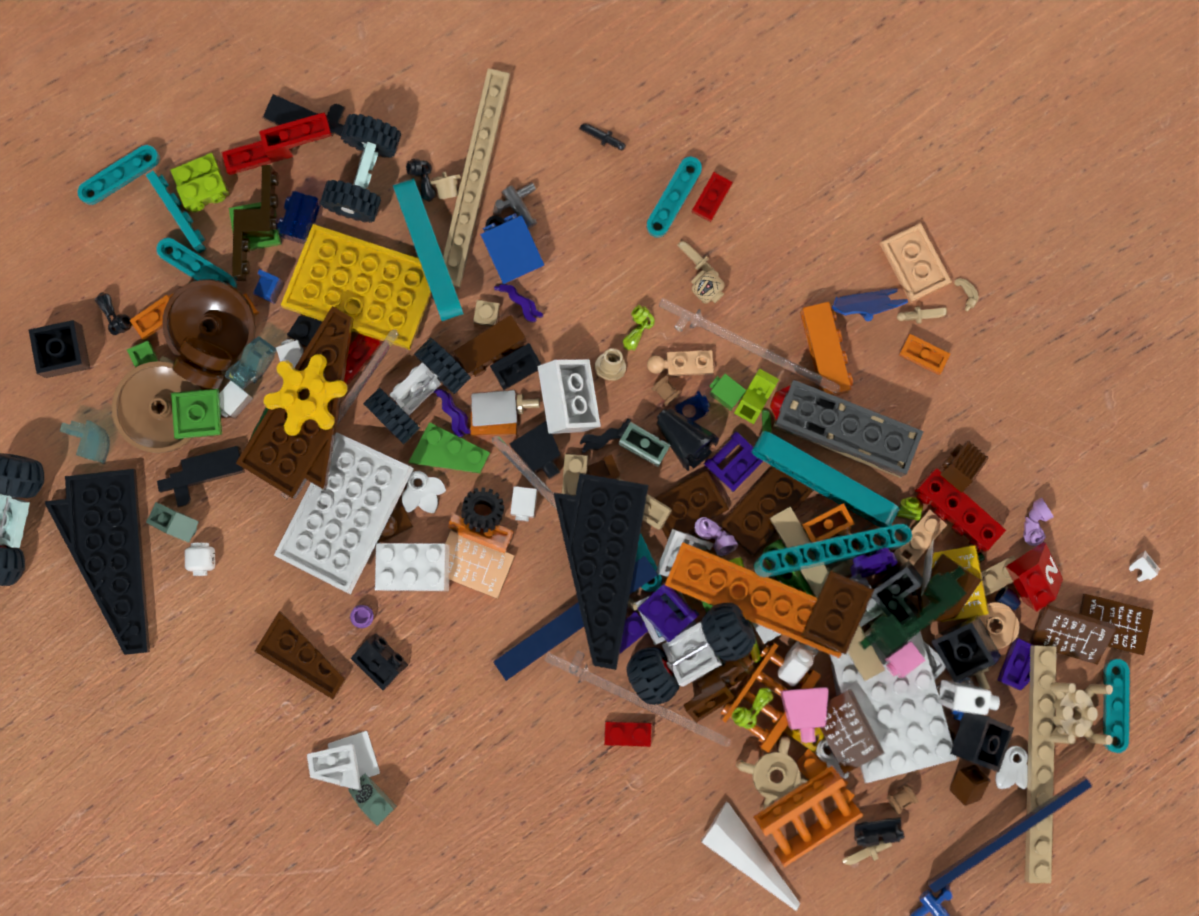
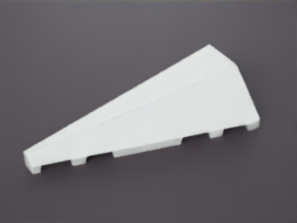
(735, 844)

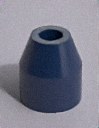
(1008, 597)

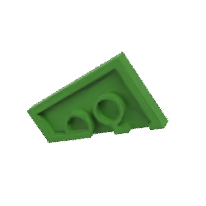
(448, 451)

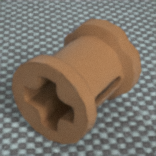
(666, 390)
(902, 799)

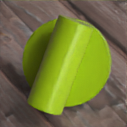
(910, 509)

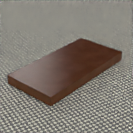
(751, 518)

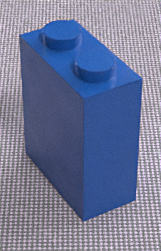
(511, 248)

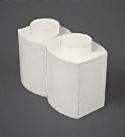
(797, 663)

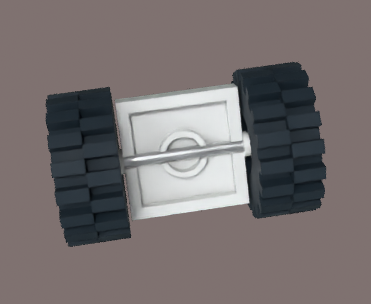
(417, 387)

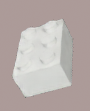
(569, 396)
(412, 567)

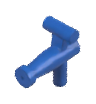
(933, 904)

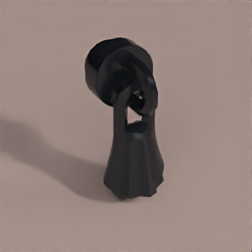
(416, 169)
(119, 322)

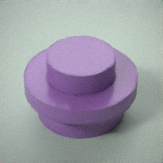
(362, 616)

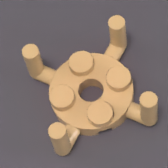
(1068, 727)
(768, 763)

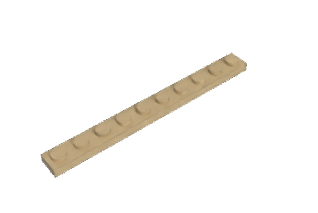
(475, 174)
(1040, 761)

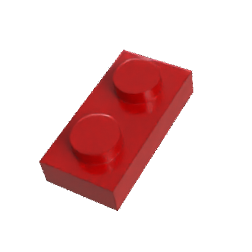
(712, 197)
(627, 734)

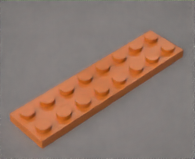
(759, 598)

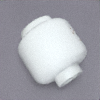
(199, 558)

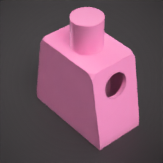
(805, 710)

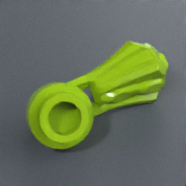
(639, 315)
(742, 716)

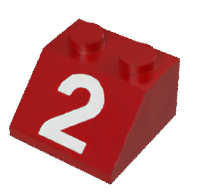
(1036, 577)

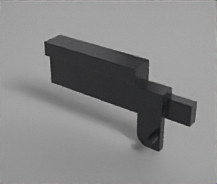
(283, 111)
(201, 470)

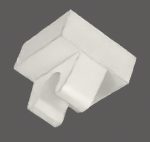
(1146, 565)

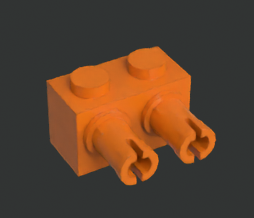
(833, 522)

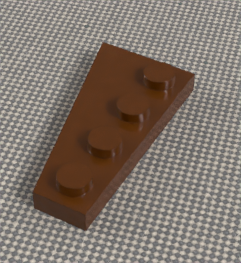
(297, 655)

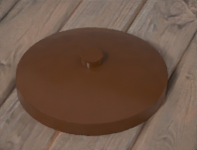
(210, 313)

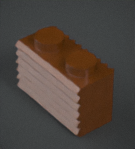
(963, 465)

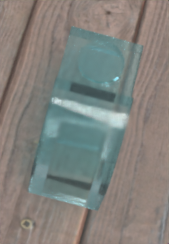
(253, 363)
(93, 442)

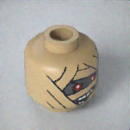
(708, 286)

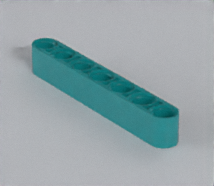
(428, 250)
(825, 480)
(822, 554)

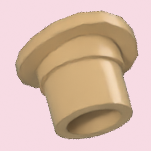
(446, 185)
(610, 365)

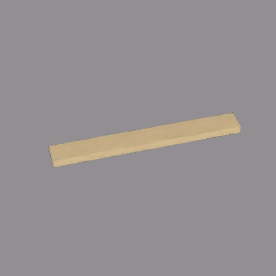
(794, 535)

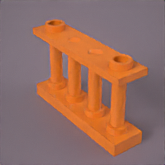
(767, 737)
(800, 800)

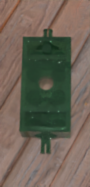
(943, 594)

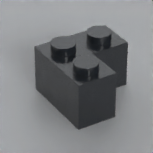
(893, 591)

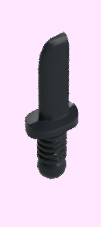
(602, 136)

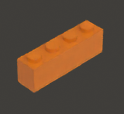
(825, 346)

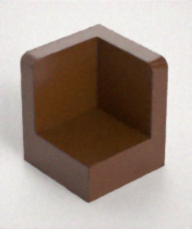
(604, 468)
(969, 785)

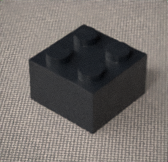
(59, 349)
(966, 648)
(982, 740)

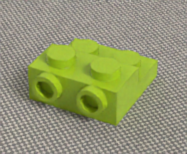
(200, 183)

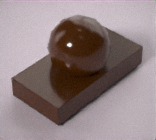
(396, 524)

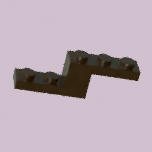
(254, 223)

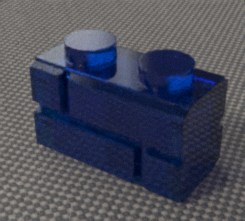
(299, 216)

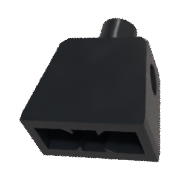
(538, 450)

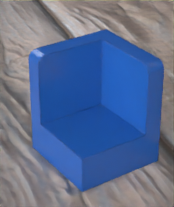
(268, 287)

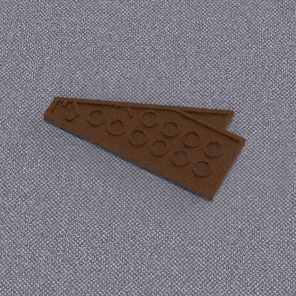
(292, 460)

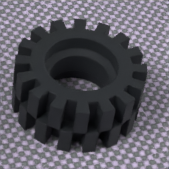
(484, 498)

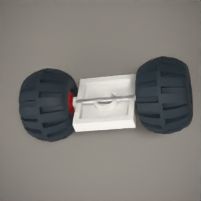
(691, 654)

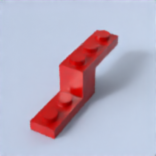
(276, 143)

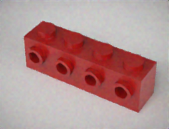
(960, 510)

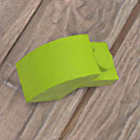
(756, 396)

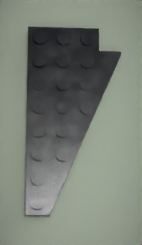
(104, 538)
(602, 543)

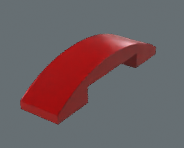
(359, 354)

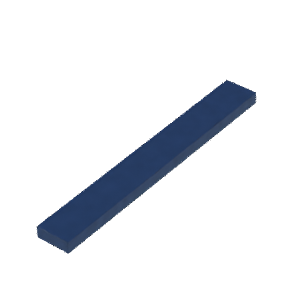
(559, 629)
(1009, 834)

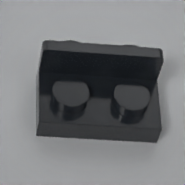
(379, 661)

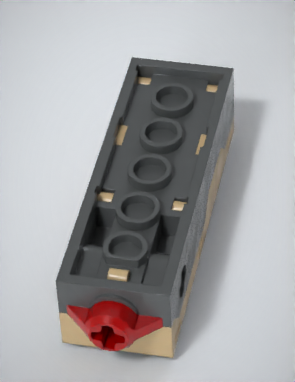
(845, 428)

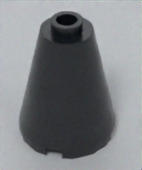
(686, 437)

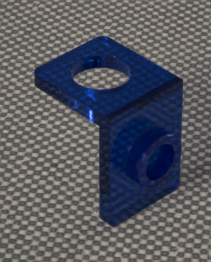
(700, 403)

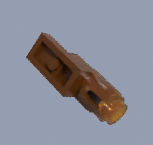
(717, 686)

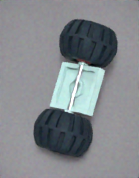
(21, 479)

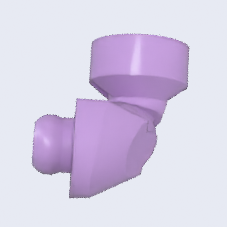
(708, 530)
(1033, 532)

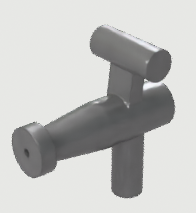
(514, 199)

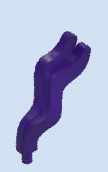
(528, 306)
(458, 417)

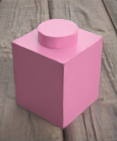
(904, 660)

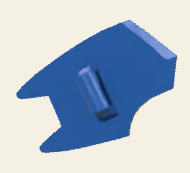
(867, 303)

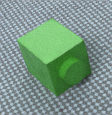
(726, 391)

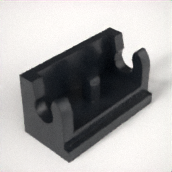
(516, 366)

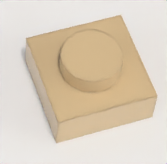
(486, 313)

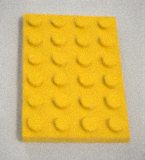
(362, 280)

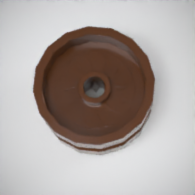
(202, 363)

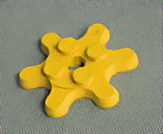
(317, 403)

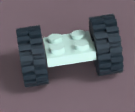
(375, 140)

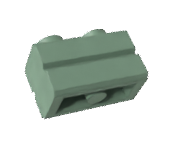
(644, 444)

